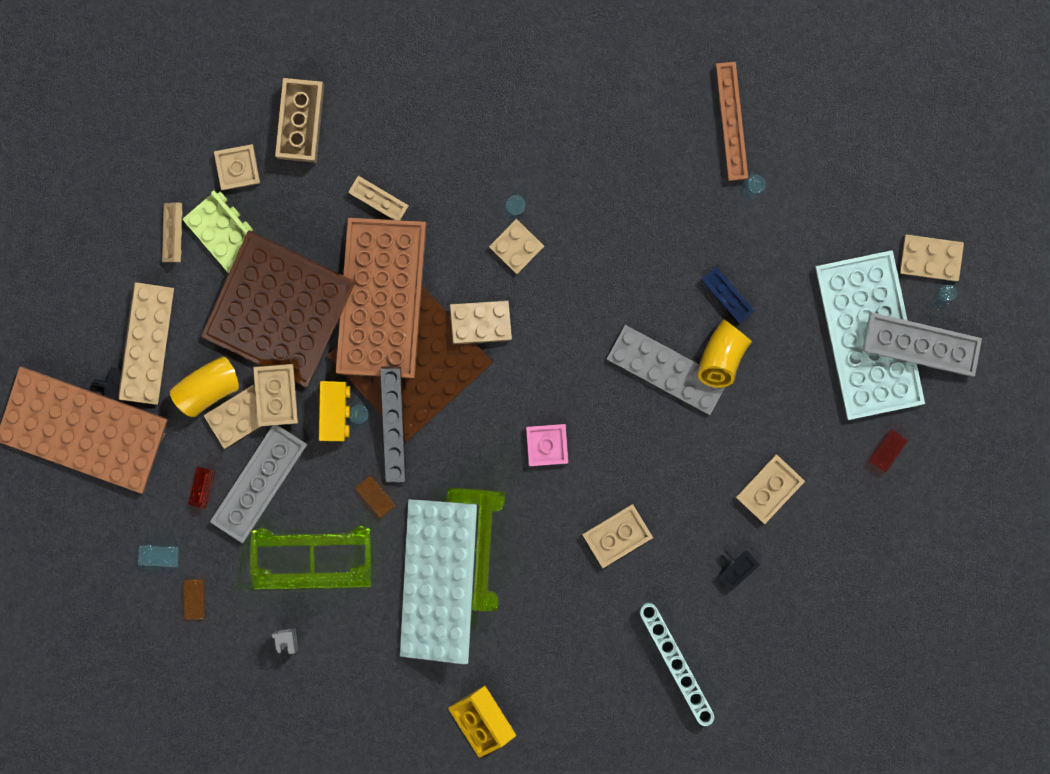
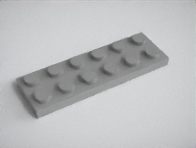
(921, 344)
(663, 369)
(258, 483)

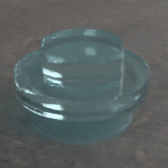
(755, 184)
(515, 205)
(948, 293)
(358, 414)

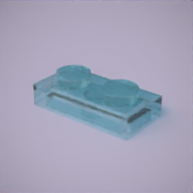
(158, 556)

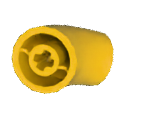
(722, 356)
(205, 387)

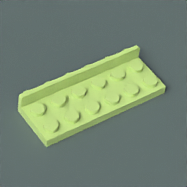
(218, 228)

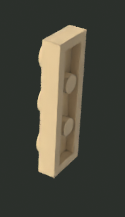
(378, 199)
(172, 232)

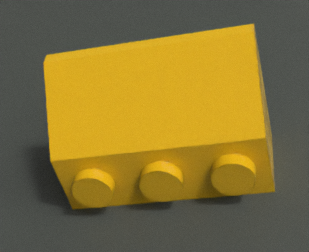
(334, 411)
(482, 721)

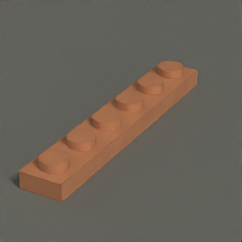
(731, 121)

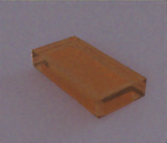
(375, 496)
(194, 599)

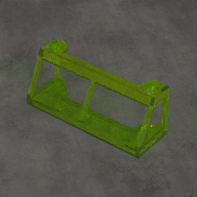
(489, 501)
(356, 577)

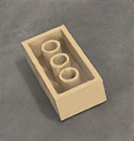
(299, 120)

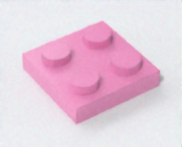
(547, 445)

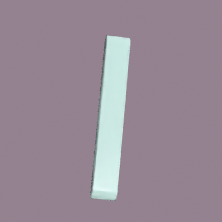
(679, 673)

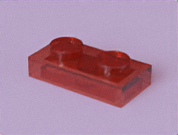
(888, 450)
(201, 487)

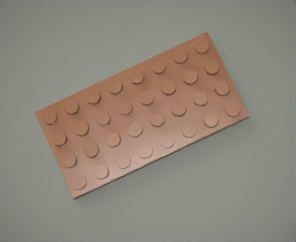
(384, 306)
(82, 430)

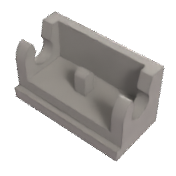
(286, 638)

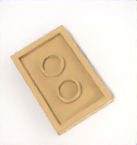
(931, 258)
(480, 322)
(275, 395)
(234, 417)
(770, 489)
(617, 536)

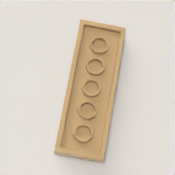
(145, 343)

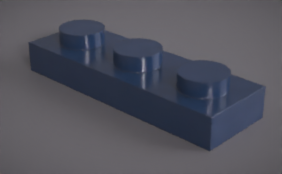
(727, 295)

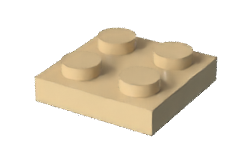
(237, 167)
(516, 246)

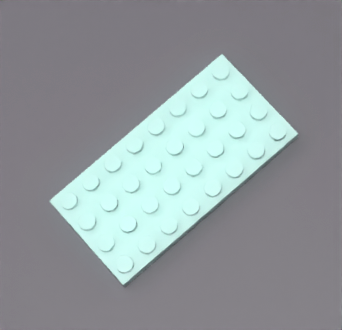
(848, 295)
(438, 581)

